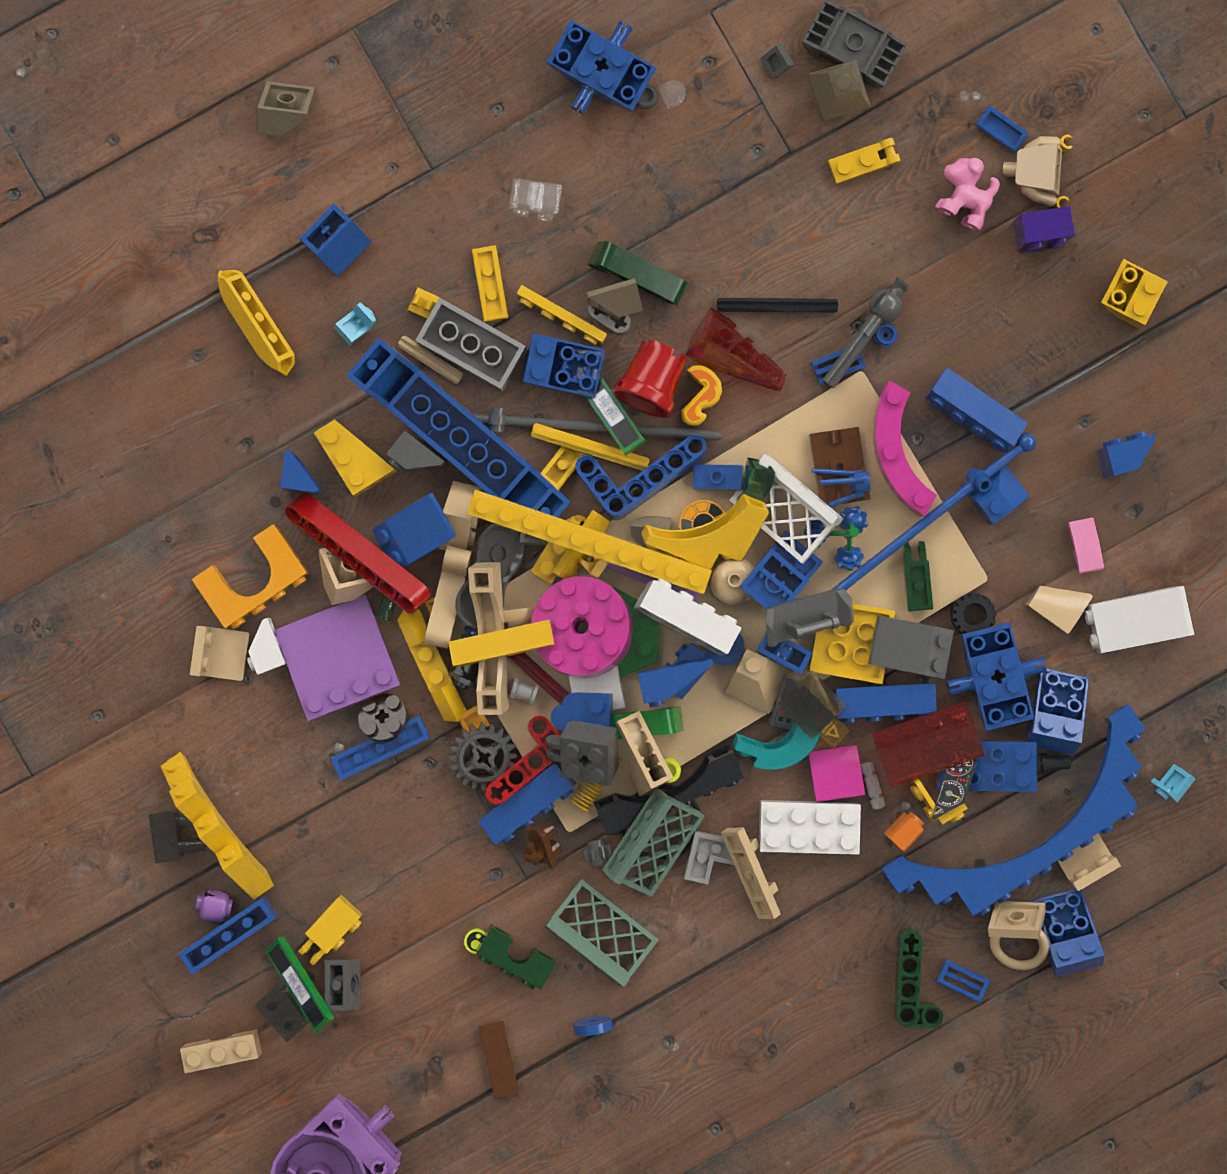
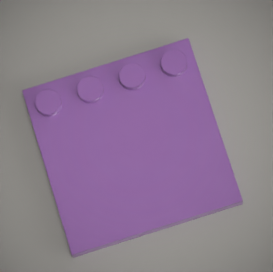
(337, 658)

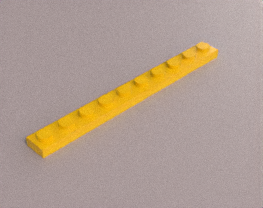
(589, 541)

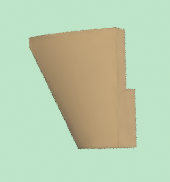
(1059, 606)

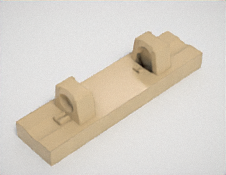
(757, 888)

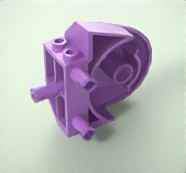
(340, 1142)

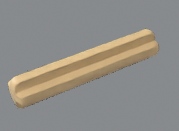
(430, 359)

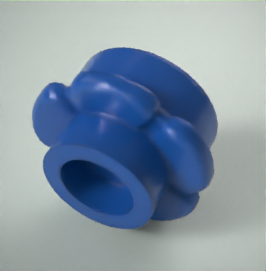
(886, 341)

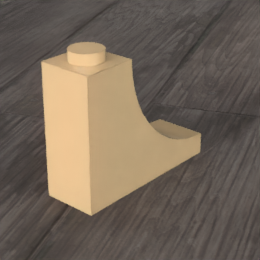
(647, 764)

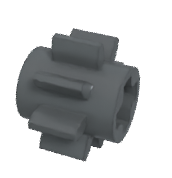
(597, 852)

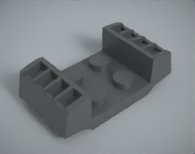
(849, 37)

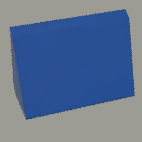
(297, 477)

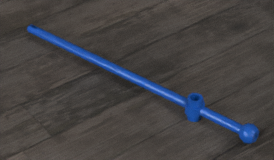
(977, 480)

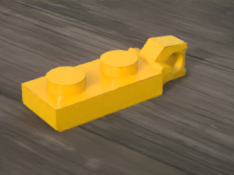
(549, 559)

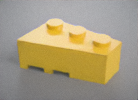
(352, 458)

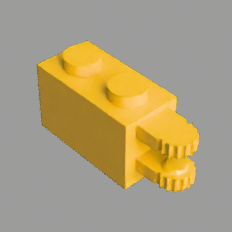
(331, 927)

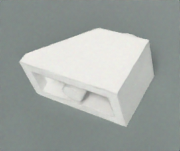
(265, 649)

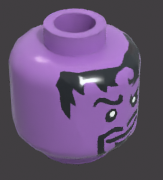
(214, 905)

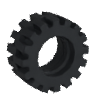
(975, 599)

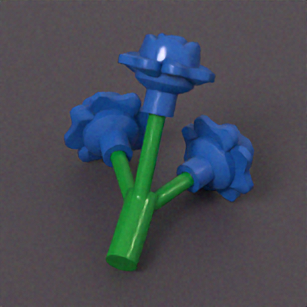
(853, 522)

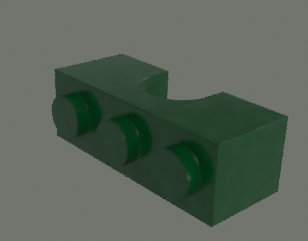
(532, 970)

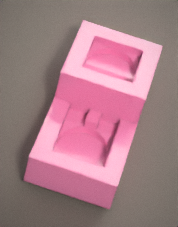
(1086, 545)

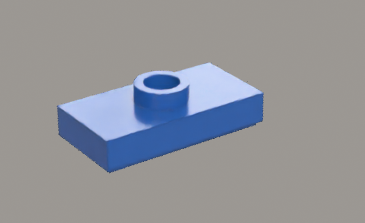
(718, 477)

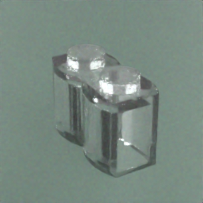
(535, 198)

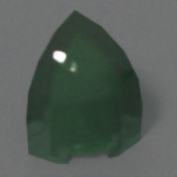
(757, 479)

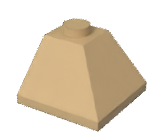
(340, 580)
(756, 681)

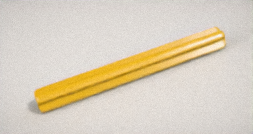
(589, 447)

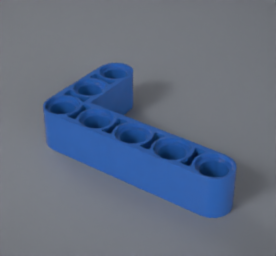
(641, 480)

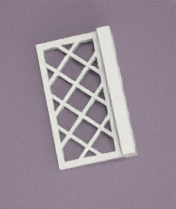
(803, 496)

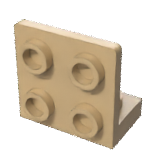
(219, 653)
(1089, 864)

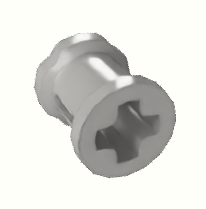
(524, 692)

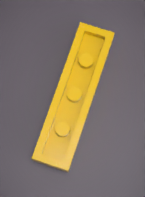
(569, 320)

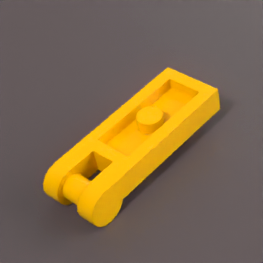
(863, 161)

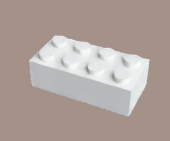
(688, 618)
(809, 827)

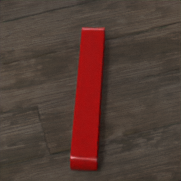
(357, 553)

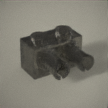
(167, 836)
(282, 1012)

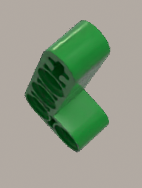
(658, 721)

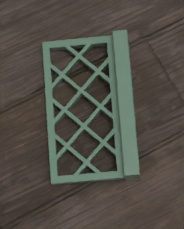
(640, 836)
(586, 948)

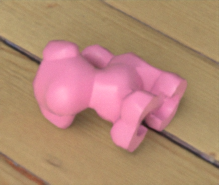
(963, 176)

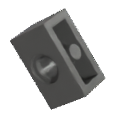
(342, 984)

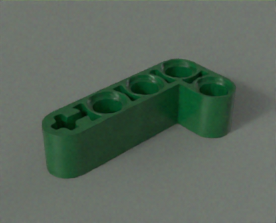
(626, 265)
(913, 977)

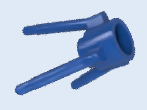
(857, 480)

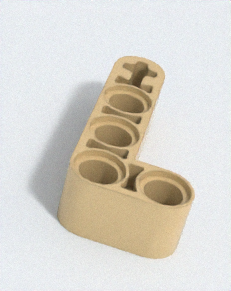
(443, 612)

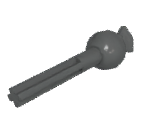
(884, 307)

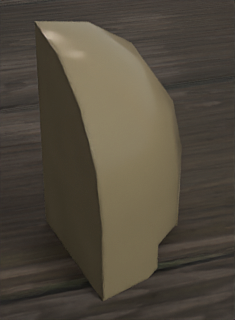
(655, 521)

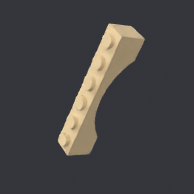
(488, 604)

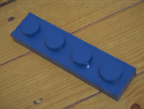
(372, 752)

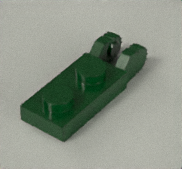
(917, 579)

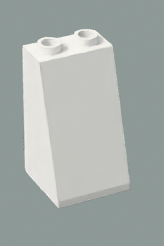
(1139, 619)

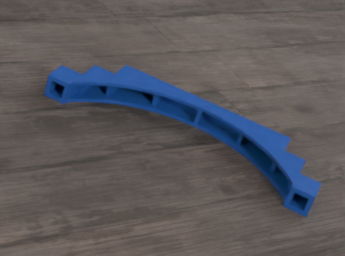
(1103, 806)

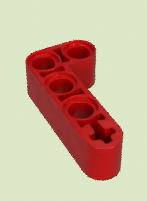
(522, 764)

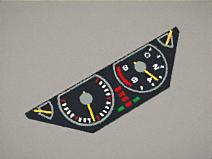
(954, 788)

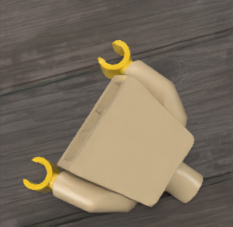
(1039, 169)

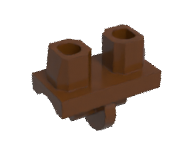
(539, 847)

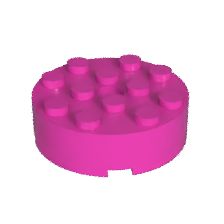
(608, 632)

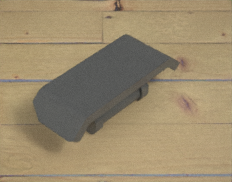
(808, 616)

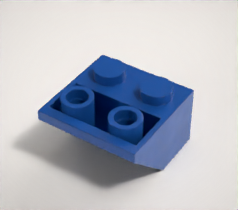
(335, 240)
(1123, 457)

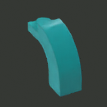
(776, 754)

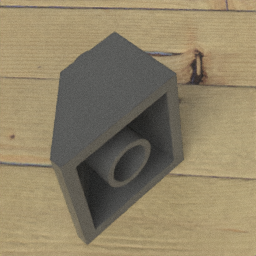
(412, 455)

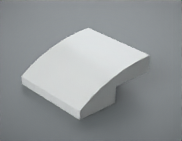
(605, 683)

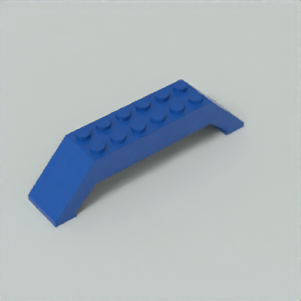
(453, 430)

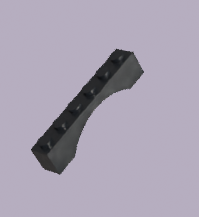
(716, 771)

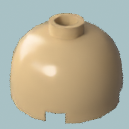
(726, 579)

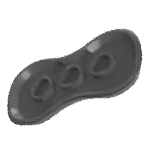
(494, 545)

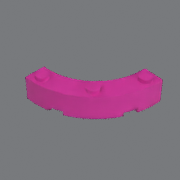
(890, 452)

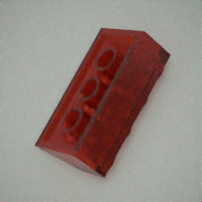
(928, 744)

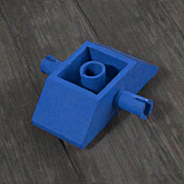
(581, 52)
(1001, 701)

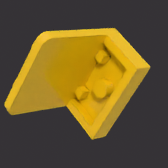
(921, 794)

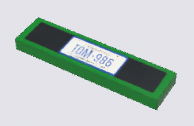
(615, 419)
(299, 984)

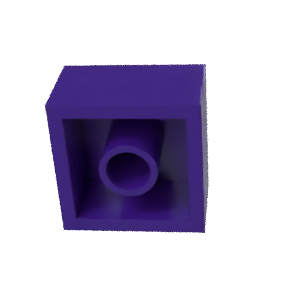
(1043, 229)

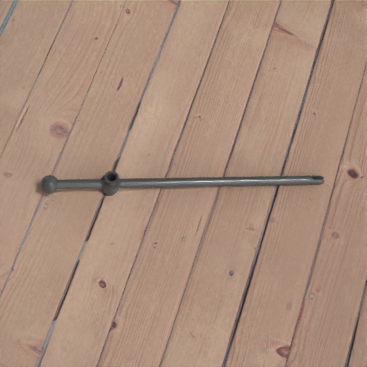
(498, 420)

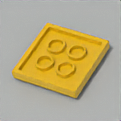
(847, 648)

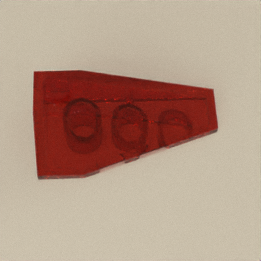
(726, 351)

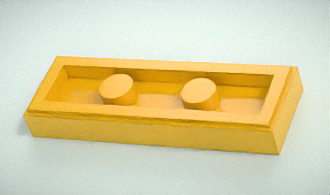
(490, 283)
(568, 564)

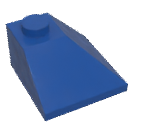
(1001, 498)

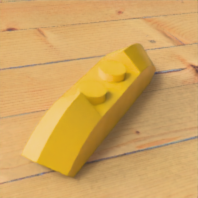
(255, 321)
(432, 667)

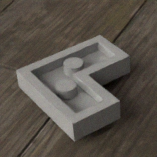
(703, 852)

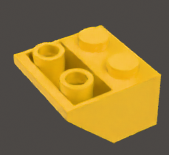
(1133, 294)

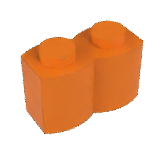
(905, 830)

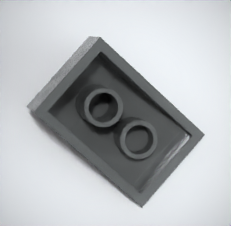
(910, 647)

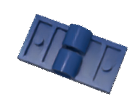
(1004, 767)

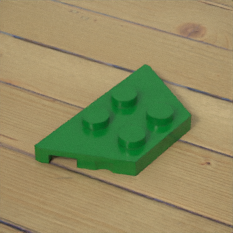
(644, 640)

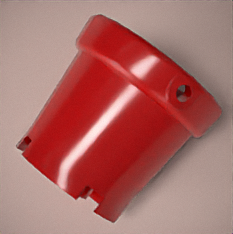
(651, 379)

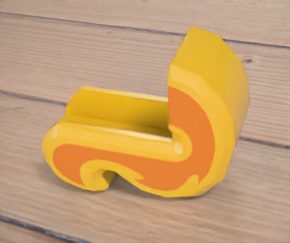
(705, 398)

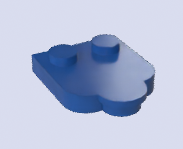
(584, 707)

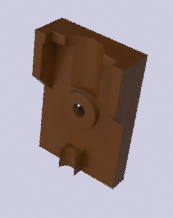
(833, 448)

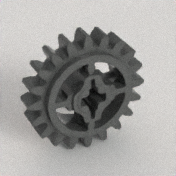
(489, 749)

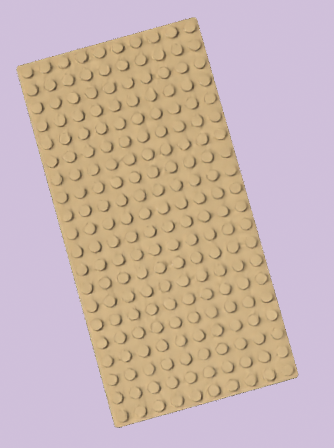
(706, 709)

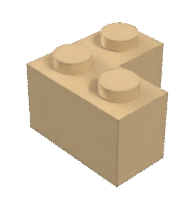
(456, 513)

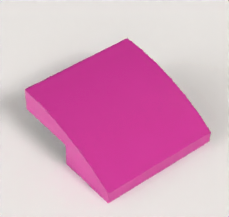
(836, 773)

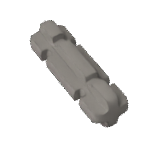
(872, 785)

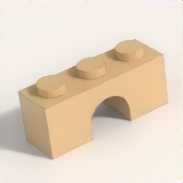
(221, 1052)

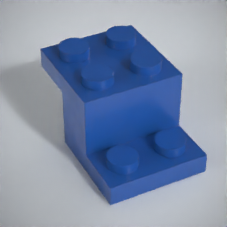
(780, 575)

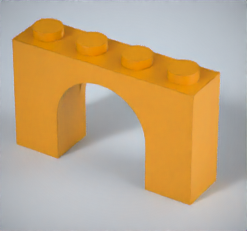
(285, 571)

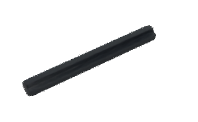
(777, 305)

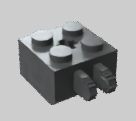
(585, 752)

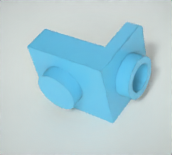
(355, 324)
(1174, 783)

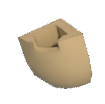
(517, 617)

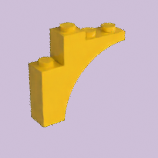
(725, 536)

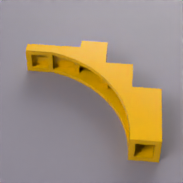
(213, 829)

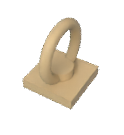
(1018, 921)

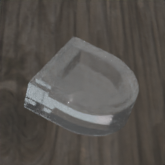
(672, 93)

